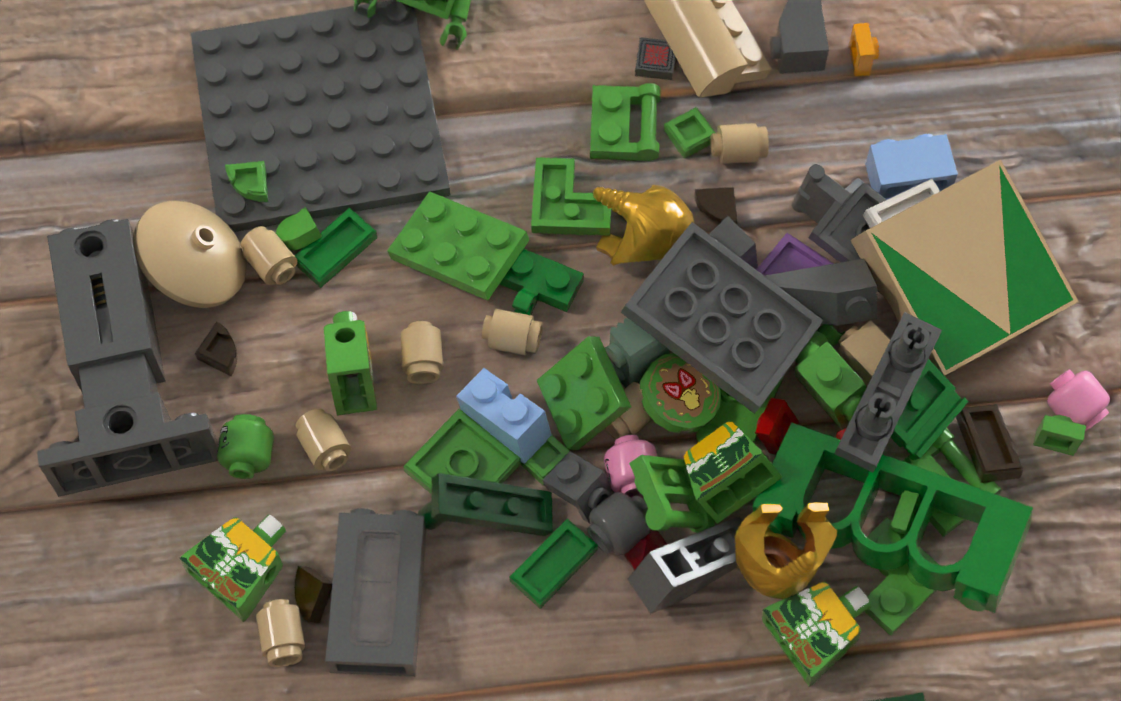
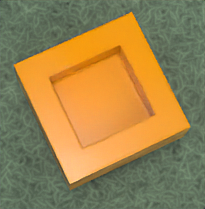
(863, 49)

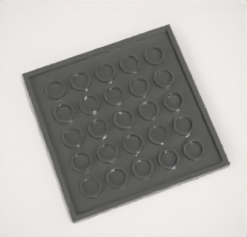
(329, 108)

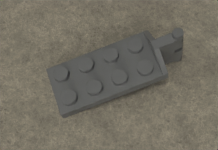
(835, 211)

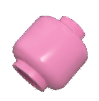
(1079, 398)
(618, 459)

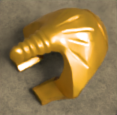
(652, 227)
(774, 562)

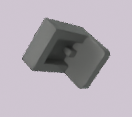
(579, 484)

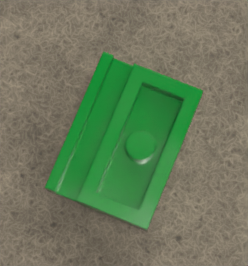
(927, 412)

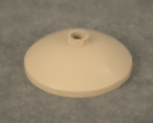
(189, 254)

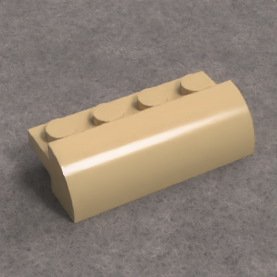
(710, 43)

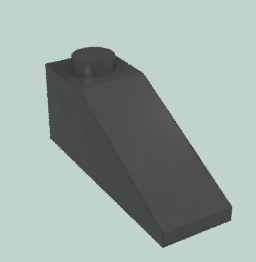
(800, 38)
(834, 292)
(685, 566)

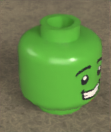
(245, 446)

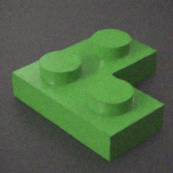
(561, 210)
(899, 592)

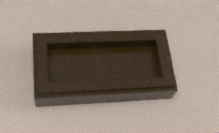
(989, 443)

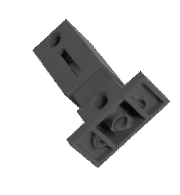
(117, 366)

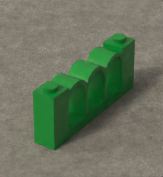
(976, 578)

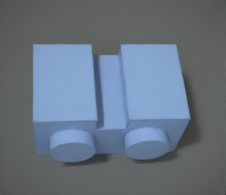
(910, 162)
(513, 422)

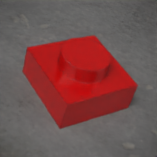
(774, 424)

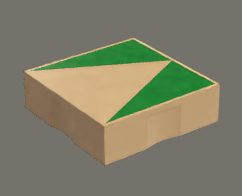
(967, 266)

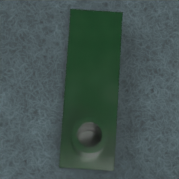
(488, 505)

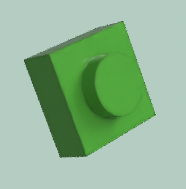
(1059, 434)

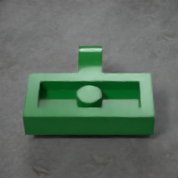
(543, 281)

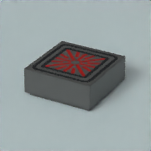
(654, 59)

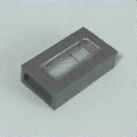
(376, 593)

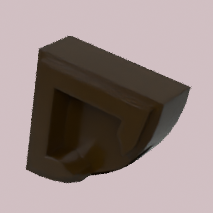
(717, 203)
(218, 350)
(311, 593)

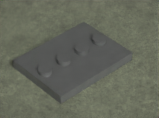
(722, 317)

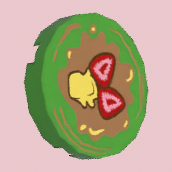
(678, 395)

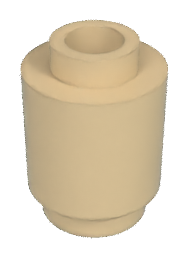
(740, 143)
(268, 256)
(512, 332)
(421, 352)
(633, 419)
(322, 440)
(280, 633)

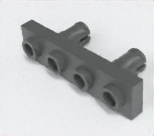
(888, 392)

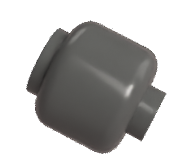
(618, 523)

